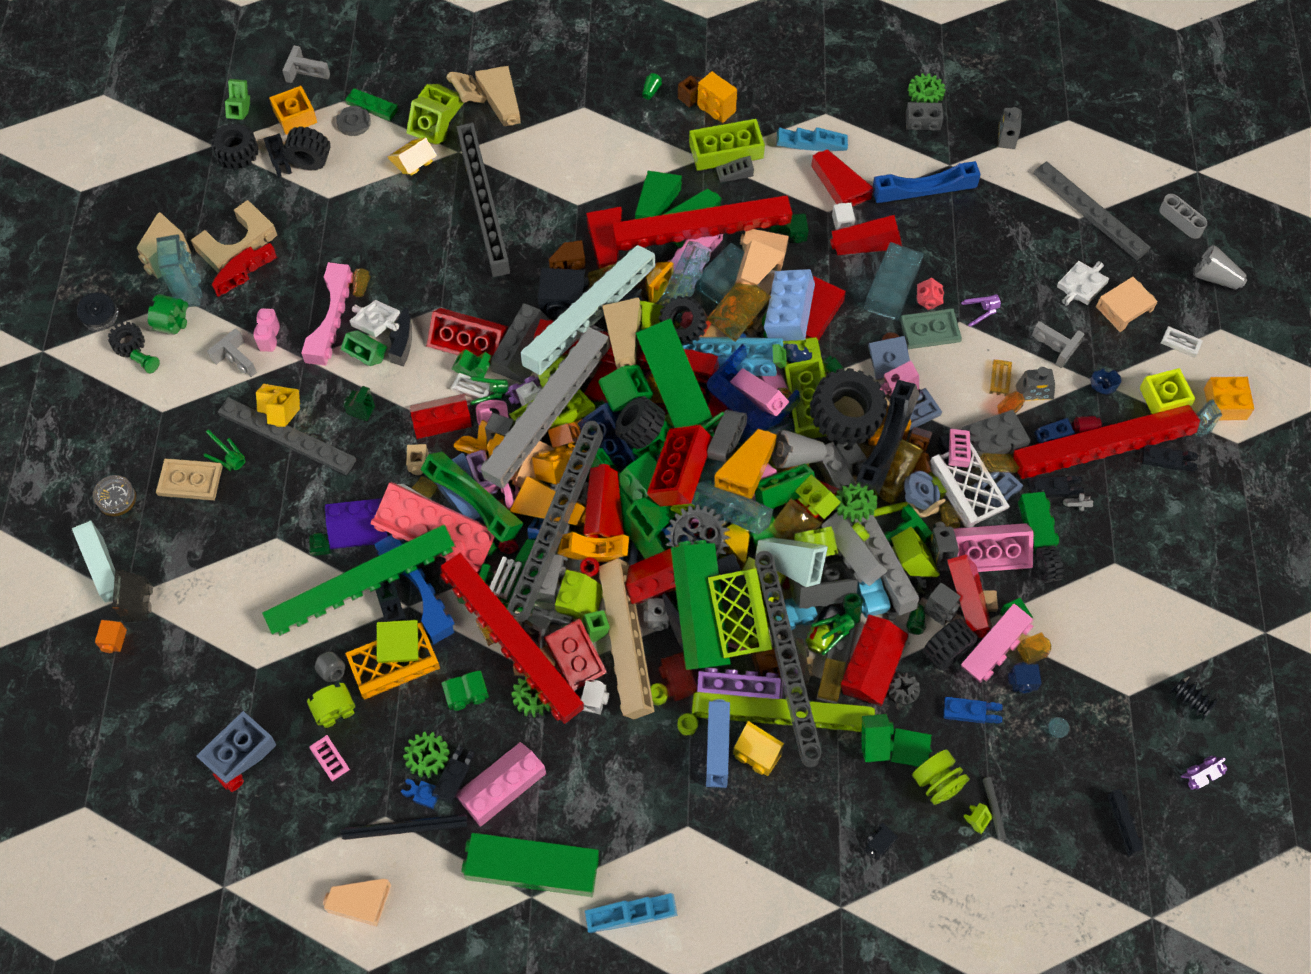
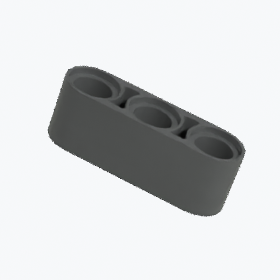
(727, 435)

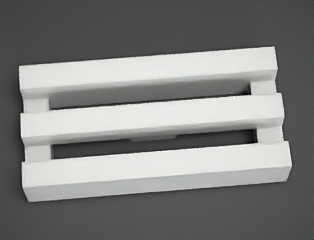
(1181, 344)
(471, 390)
(510, 563)

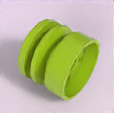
(938, 774)

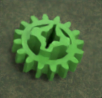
(926, 89)
(856, 503)
(526, 695)
(428, 746)

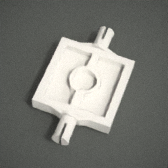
(1082, 283)
(375, 318)

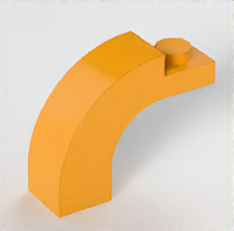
(602, 549)

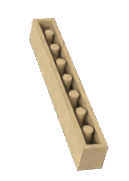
(625, 641)

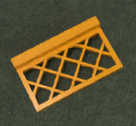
(394, 677)

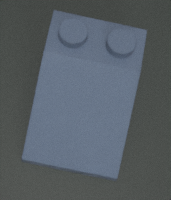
(237, 748)

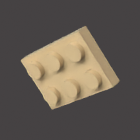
(189, 479)

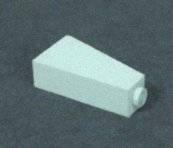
(97, 559)
(796, 559)

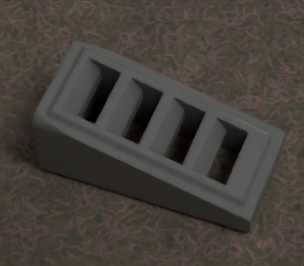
(734, 165)

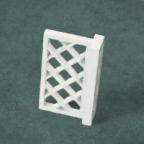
(956, 495)

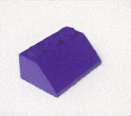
(350, 524)

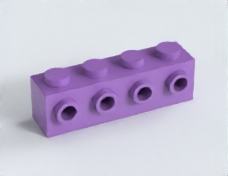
(740, 685)

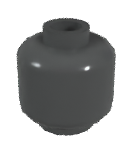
(329, 667)

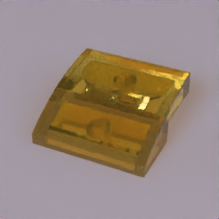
(792, 520)

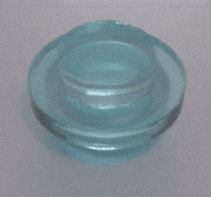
(1058, 727)

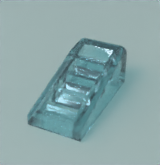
(1207, 421)

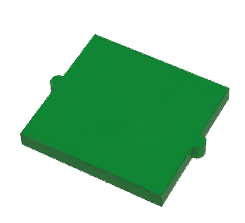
(911, 747)

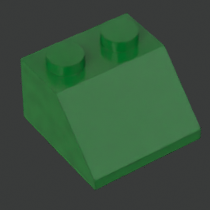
(637, 476)

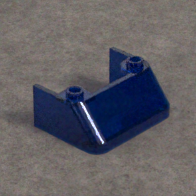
(732, 398)

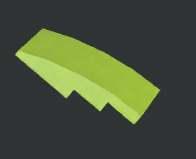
(576, 409)

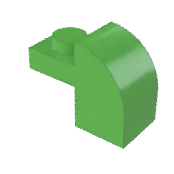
(238, 101)
(596, 625)

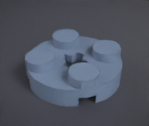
(923, 497)

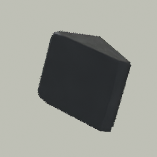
(829, 612)

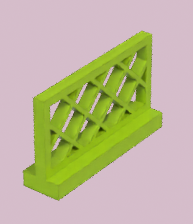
(758, 610)

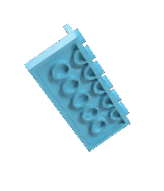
(759, 352)

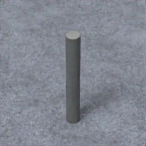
(994, 809)

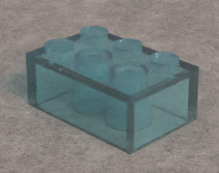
(721, 274)

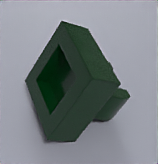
(319, 544)

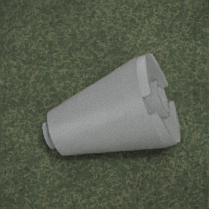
(1219, 269)
(796, 450)

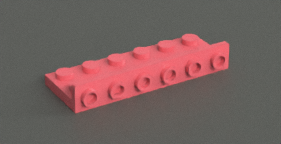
(412, 515)

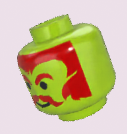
(814, 640)

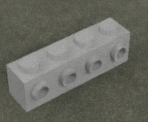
(855, 550)
(551, 584)

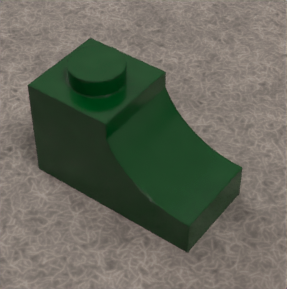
(796, 230)
(360, 404)

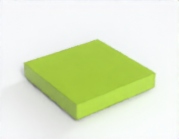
(397, 641)

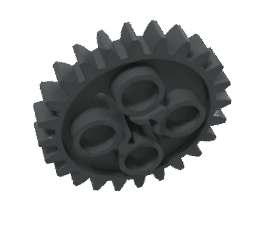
(706, 521)

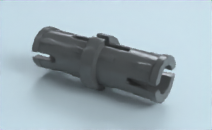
(555, 617)

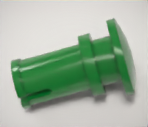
(148, 362)

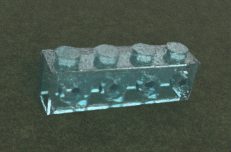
(686, 272)
(733, 507)

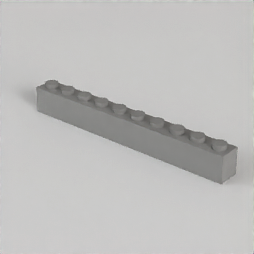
(545, 408)
(895, 579)

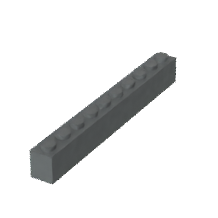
(483, 200)

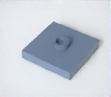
(888, 355)

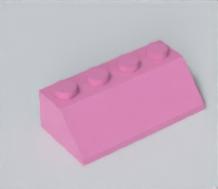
(997, 546)
(501, 783)

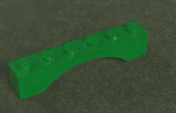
(496, 516)

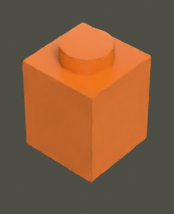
(564, 435)
(110, 636)

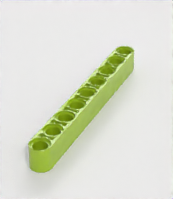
(777, 712)

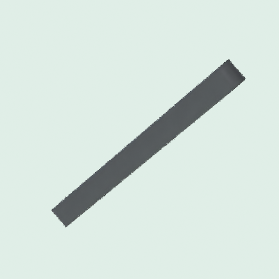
(556, 529)
(787, 665)

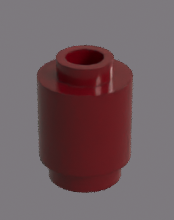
(1086, 423)

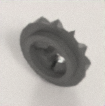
(900, 695)

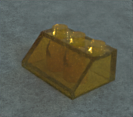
(738, 309)

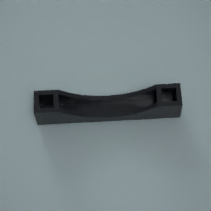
(900, 410)

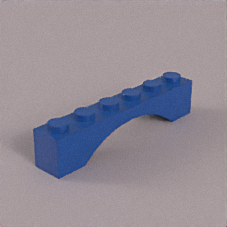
(893, 187)
(434, 620)

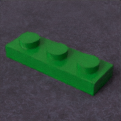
(374, 105)

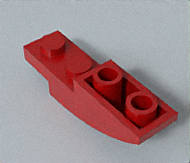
(236, 270)

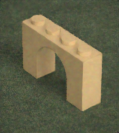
(259, 233)

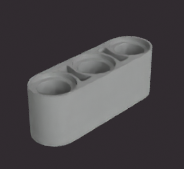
(1183, 216)

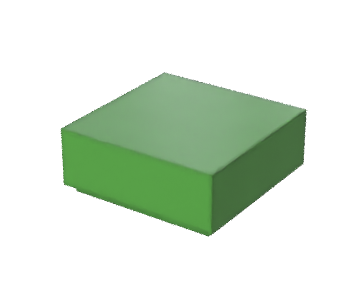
(779, 356)

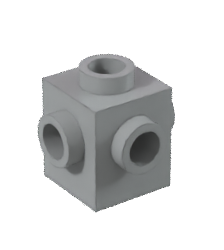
(656, 615)

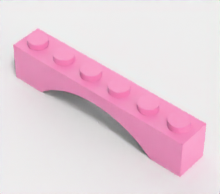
(319, 344)

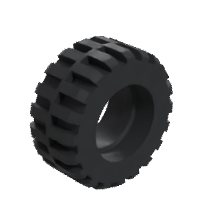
(852, 385)

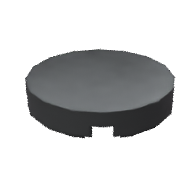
(353, 121)

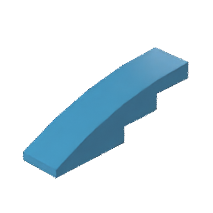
(815, 140)
(631, 913)

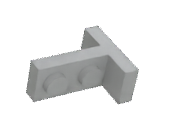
(298, 64)
(1057, 341)
(227, 348)

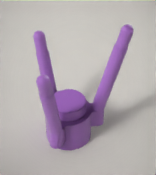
(989, 303)

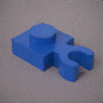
(422, 794)

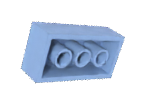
(789, 305)

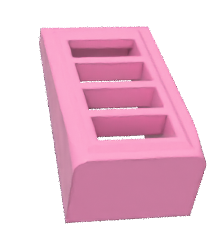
(956, 460)
(321, 743)

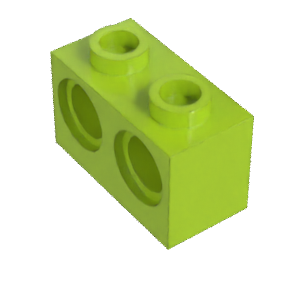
(817, 496)

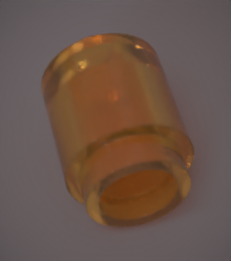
(1012, 401)

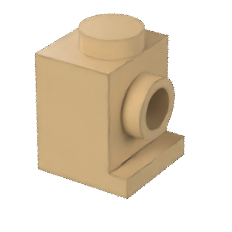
(416, 457)

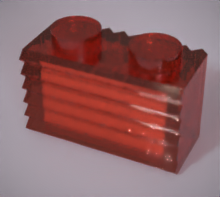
(680, 681)

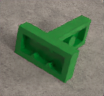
(913, 520)

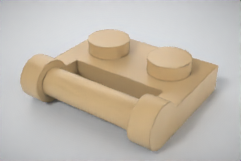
(467, 87)

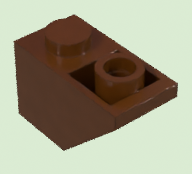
(689, 90)
(568, 256)
(920, 438)
(765, 661)

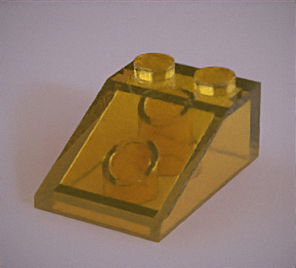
(901, 467)

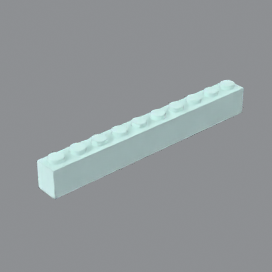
(587, 310)

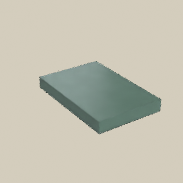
(930, 328)

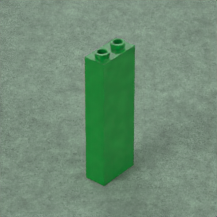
(674, 375)
(696, 611)
(531, 864)

